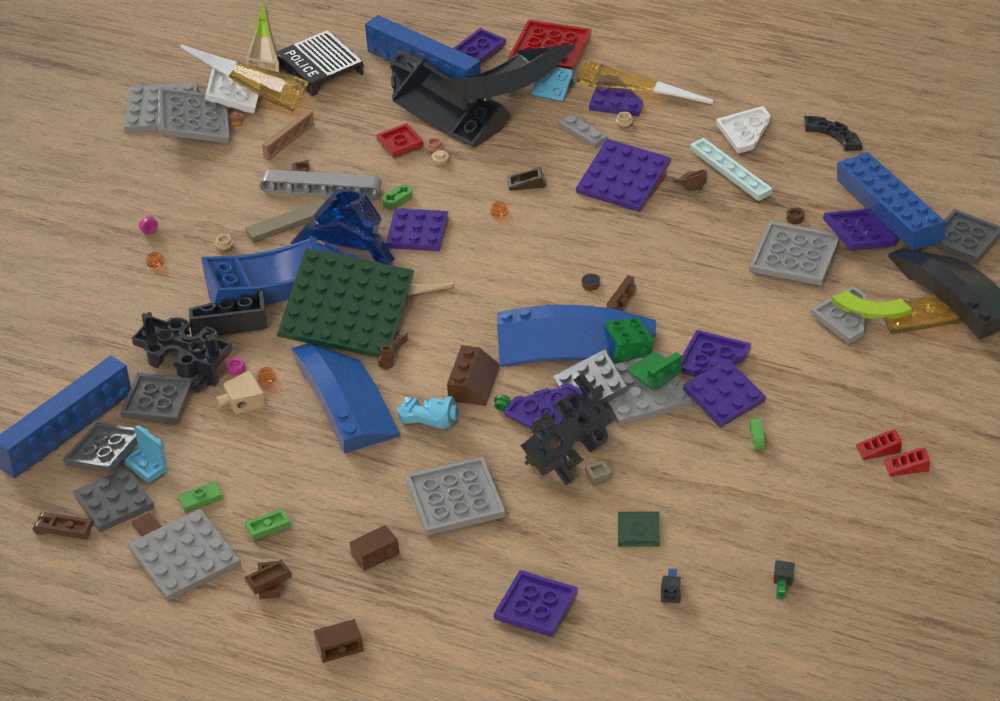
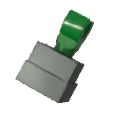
(783, 576)

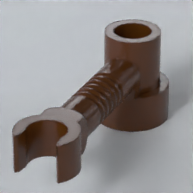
(386, 359)

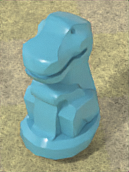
(433, 412)

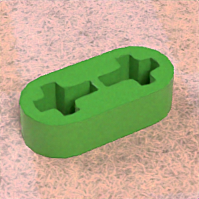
(397, 197)
(757, 434)

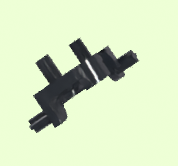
(162, 336)
(593, 415)

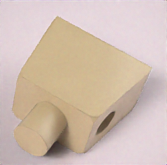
(241, 394)

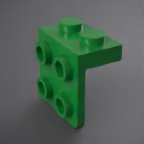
(630, 338)
(656, 370)

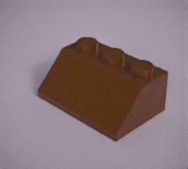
(472, 376)

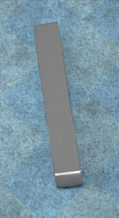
(317, 183)

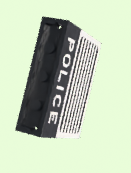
(318, 59)

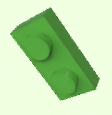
(267, 524)

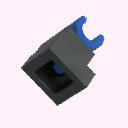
(671, 587)

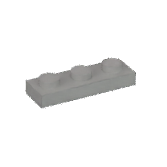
(583, 131)

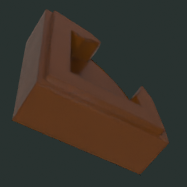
(301, 166)

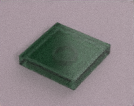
(638, 529)

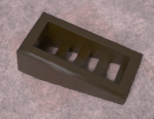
(528, 179)

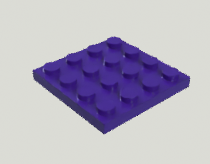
(623, 175)

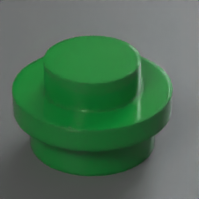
(501, 402)

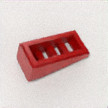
(887, 444)
(918, 457)

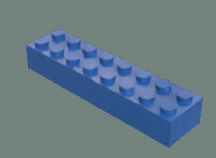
(387, 38)
(891, 201)
(63, 416)

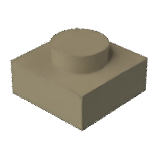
(598, 472)

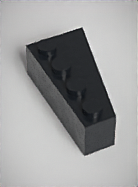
(230, 315)

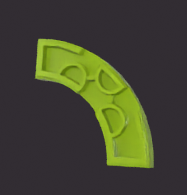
(871, 309)

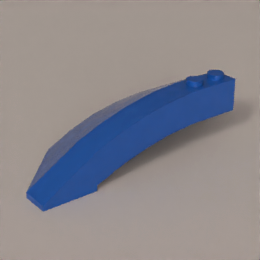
(266, 270)
(558, 333)
(346, 396)

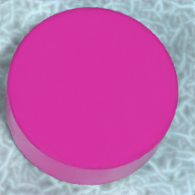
(148, 225)
(235, 366)

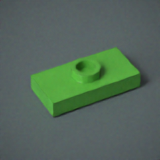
(200, 497)

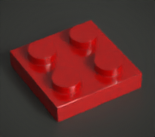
(400, 140)

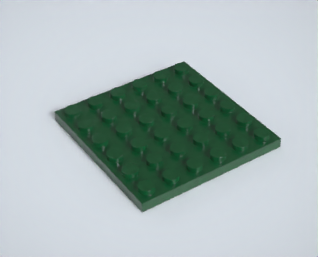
(345, 302)

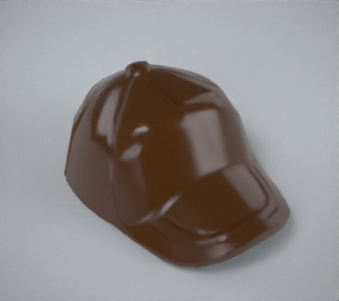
(693, 180)

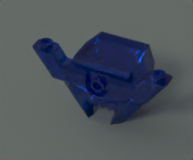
(348, 221)

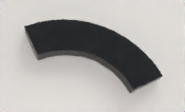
(837, 130)

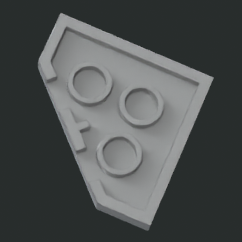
(844, 324)

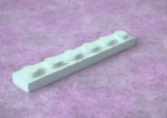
(731, 169)

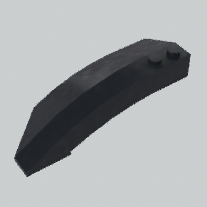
(509, 76)
(418, 92)
(957, 285)

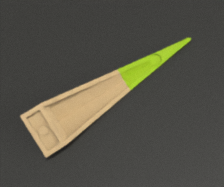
(261, 49)

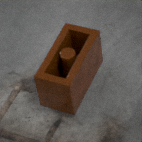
(374, 547)
(338, 640)

